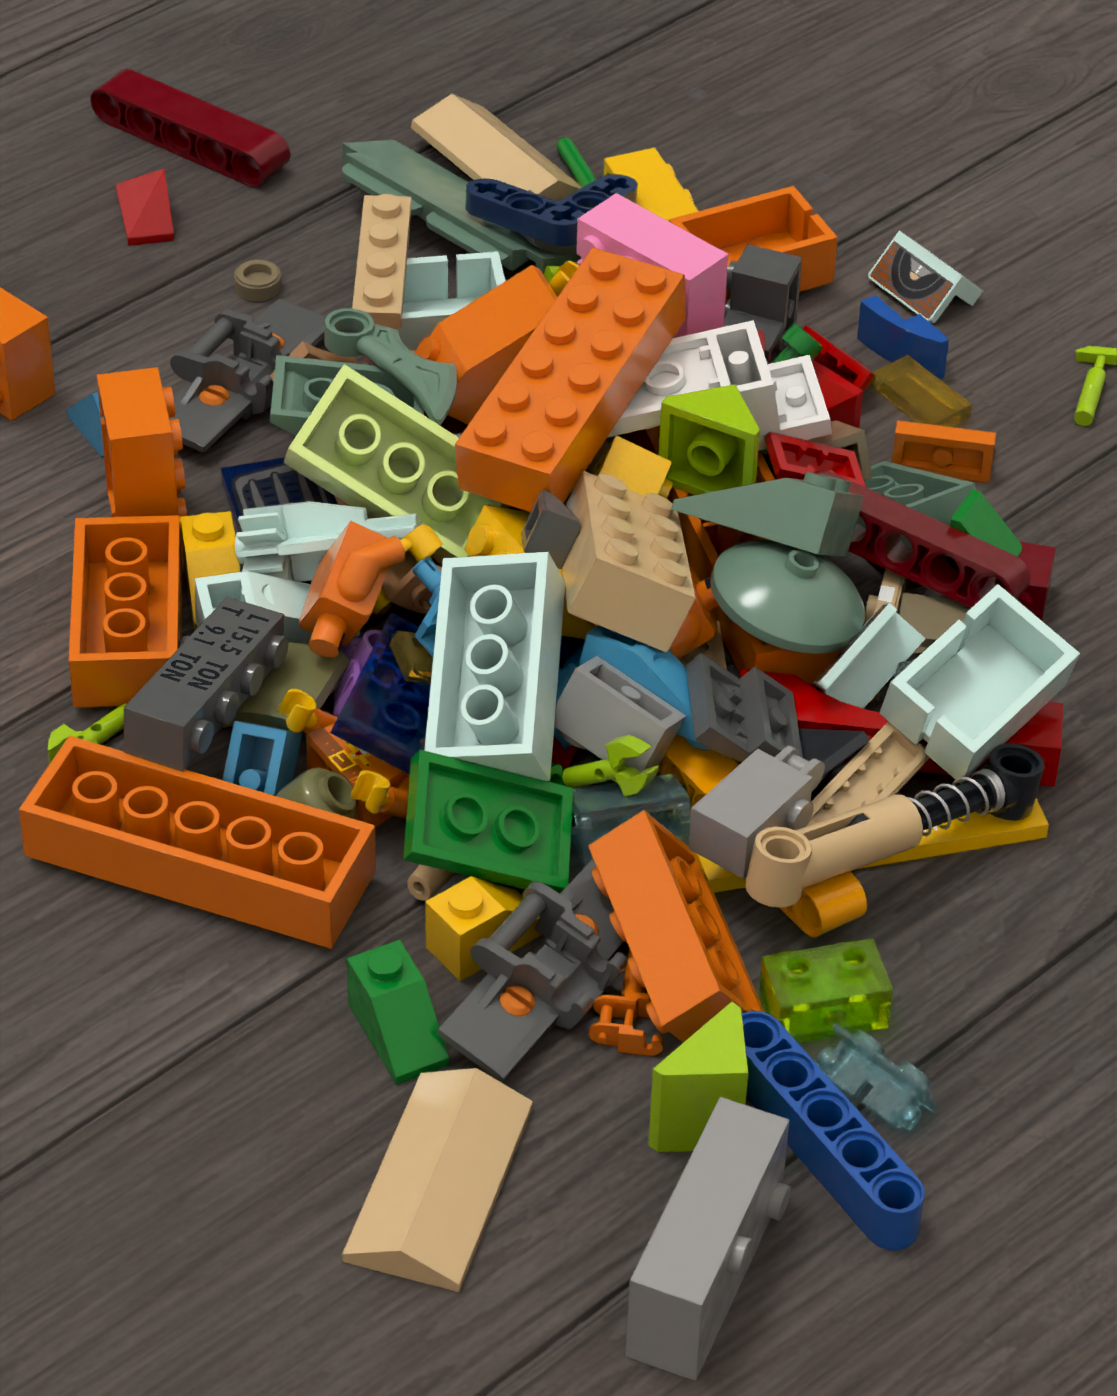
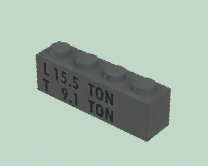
(204, 683)

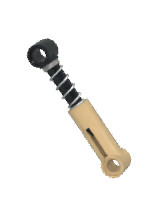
(791, 859)

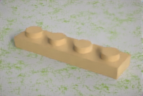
(383, 258)

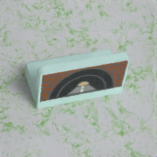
(920, 278)
(870, 658)

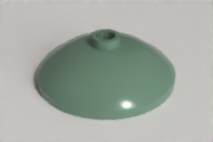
(787, 596)

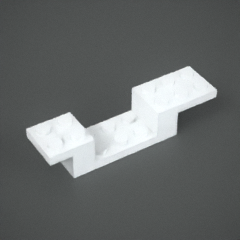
(779, 395)

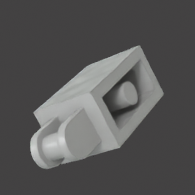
(753, 797)

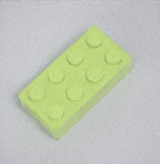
(386, 460)

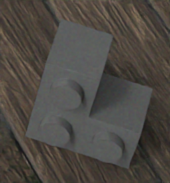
(764, 290)

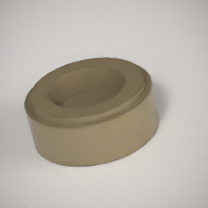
(257, 280)

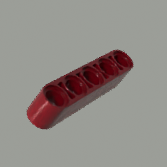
(190, 127)
(930, 545)

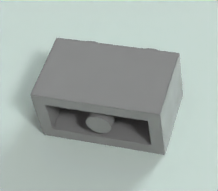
(607, 705)

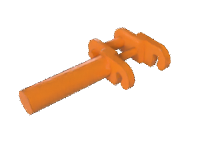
(627, 1006)

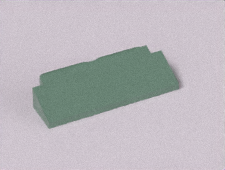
(438, 199)

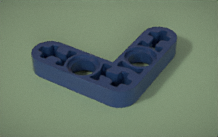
(540, 216)

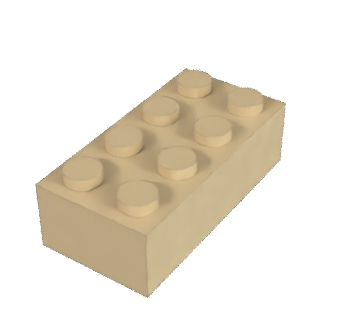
(627, 562)

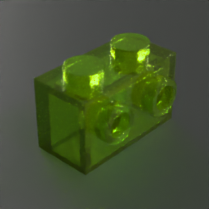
(825, 987)

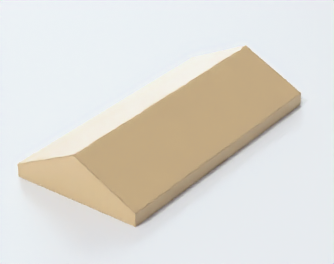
(489, 148)
(440, 1178)

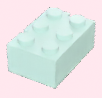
(427, 290)
(986, 690)

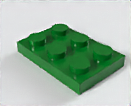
(487, 822)

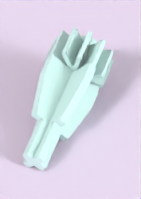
(295, 536)

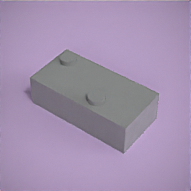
(707, 1238)

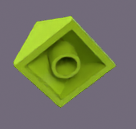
(709, 440)
(694, 1079)

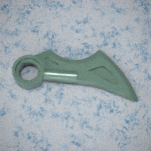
(428, 380)

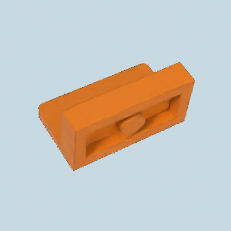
(945, 450)

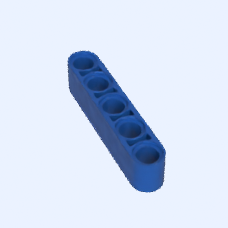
(832, 1135)

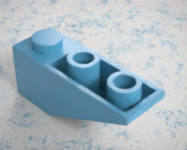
(649, 667)

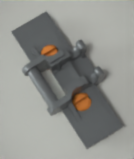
(228, 389)
(534, 993)

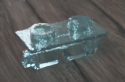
(896, 1088)

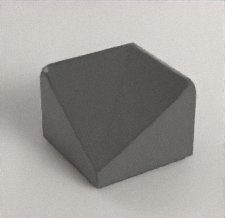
(550, 528)

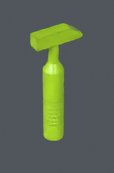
(1093, 382)

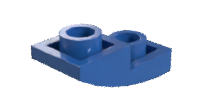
(894, 337)

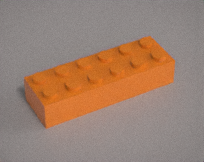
(571, 380)
(199, 841)

